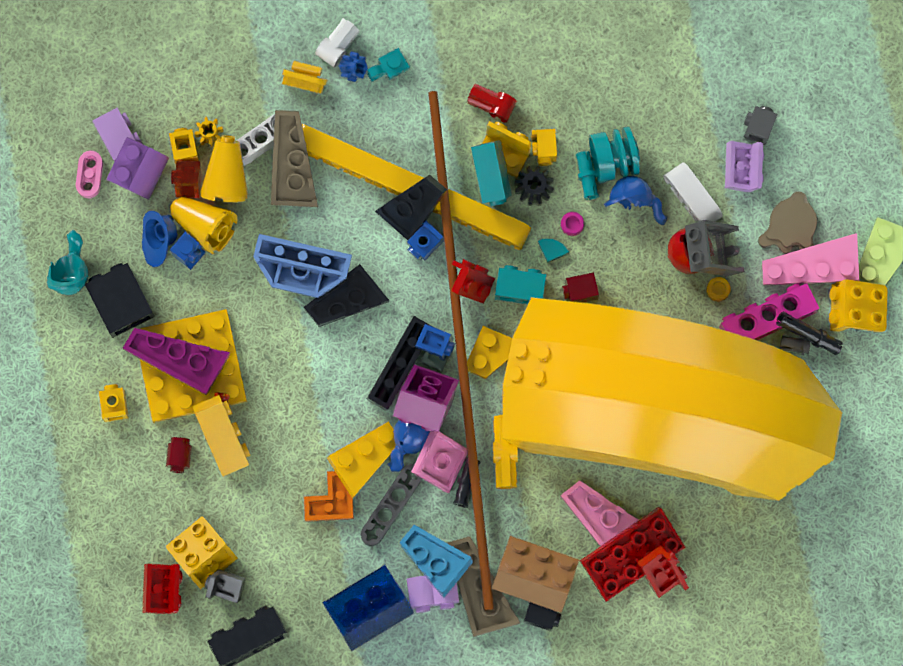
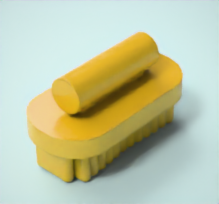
(304, 77)

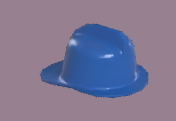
(158, 235)

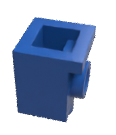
(434, 238)
(187, 250)

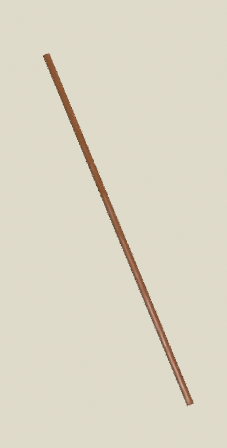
(461, 356)

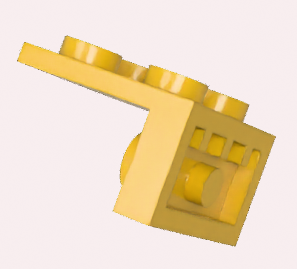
(515, 146)
(201, 551)

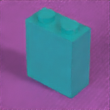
(491, 172)

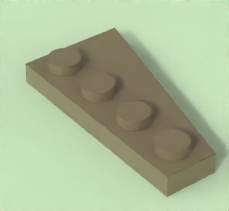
(291, 167)
(470, 587)

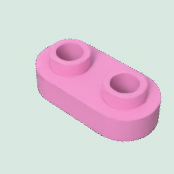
(89, 175)

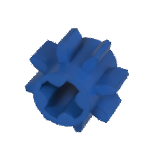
(353, 66)

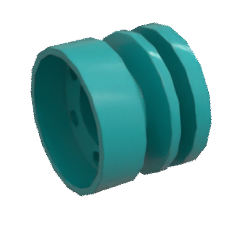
(614, 154)

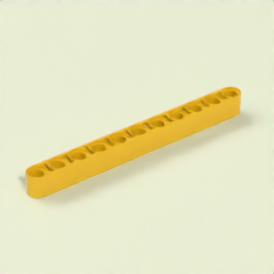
(397, 180)

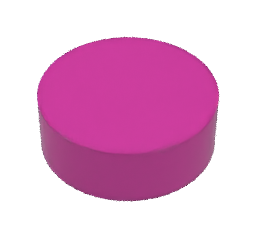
(572, 224)

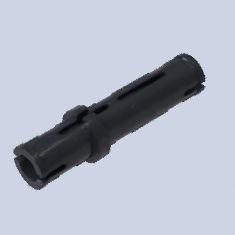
(817, 337)

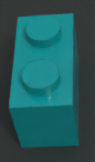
(519, 285)

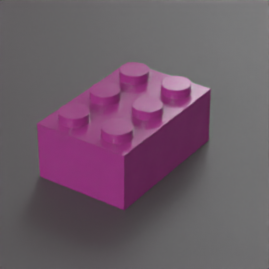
(425, 398)

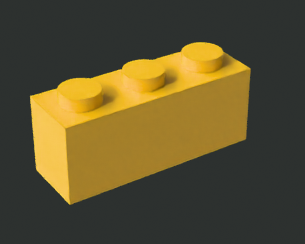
(222, 435)

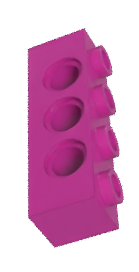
(799, 295)

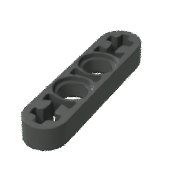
(394, 506)

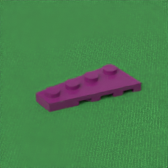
(187, 362)

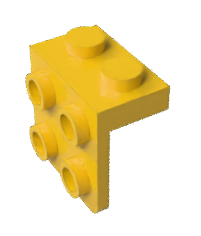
(858, 306)

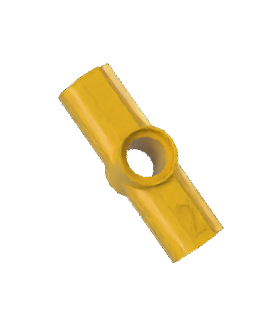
(504, 457)

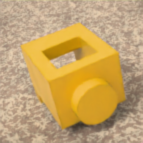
(179, 137)
(545, 146)
(119, 409)

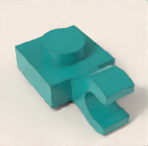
(391, 65)

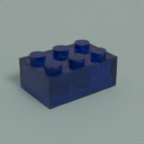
(368, 607)

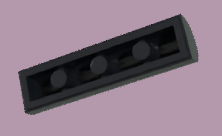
(397, 366)

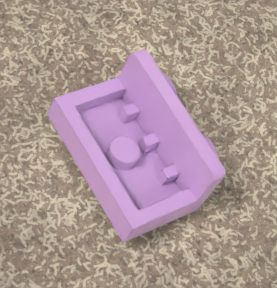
(744, 166)

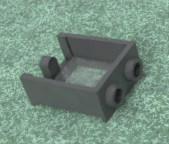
(708, 248)

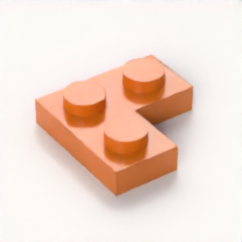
(334, 506)

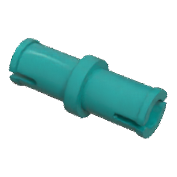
(587, 175)

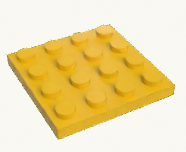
(172, 398)

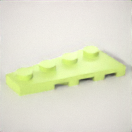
(882, 253)

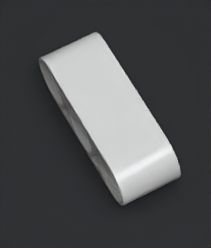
(257, 149)
(693, 194)

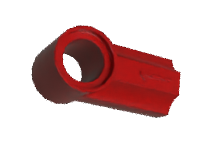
(496, 104)

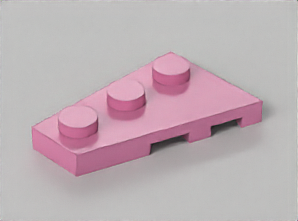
(596, 513)

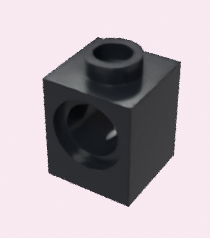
(542, 617)

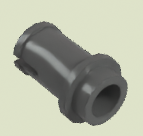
(795, 345)

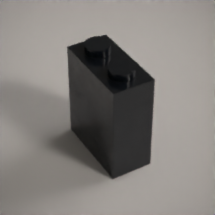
(119, 299)

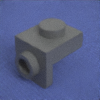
(225, 586)

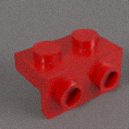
(472, 281)
(662, 571)
(161, 589)

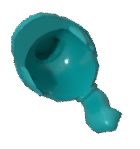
(70, 271)

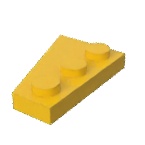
(363, 457)

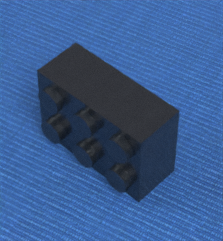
(247, 636)

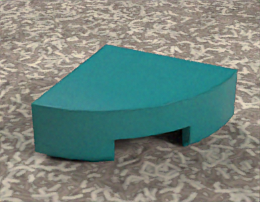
(552, 249)

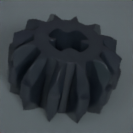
(542, 189)

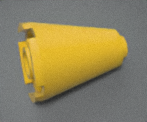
(225, 172)
(204, 222)

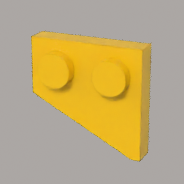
(489, 352)

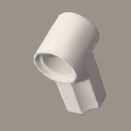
(335, 46)

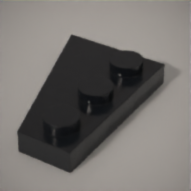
(413, 206)
(347, 298)

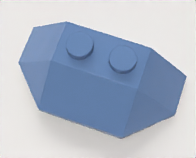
(300, 266)

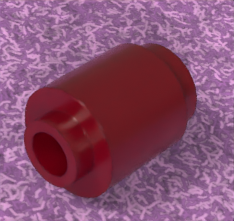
(178, 454)

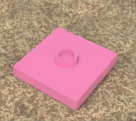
(440, 461)

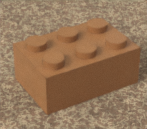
(535, 574)

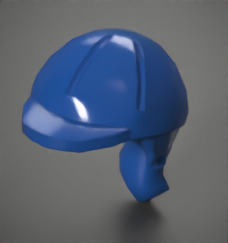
(636, 191)
(408, 439)

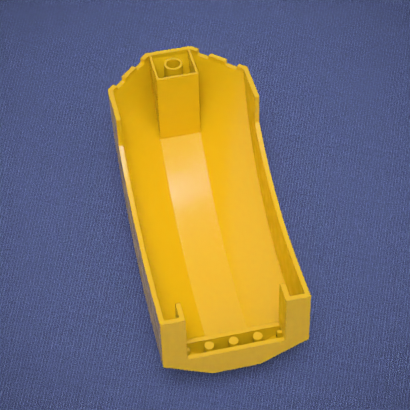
(665, 398)

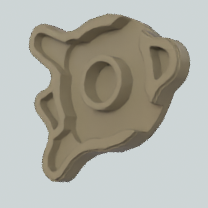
(790, 224)

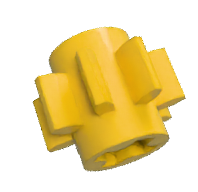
(208, 125)

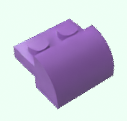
(137, 168)

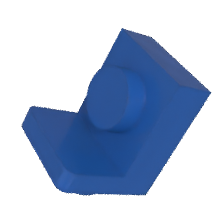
(435, 342)

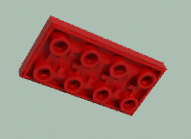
(615, 562)

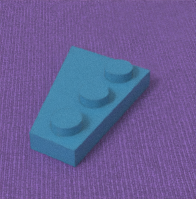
(435, 558)

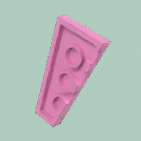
(816, 264)

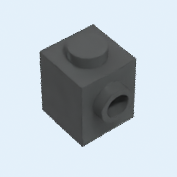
(759, 124)

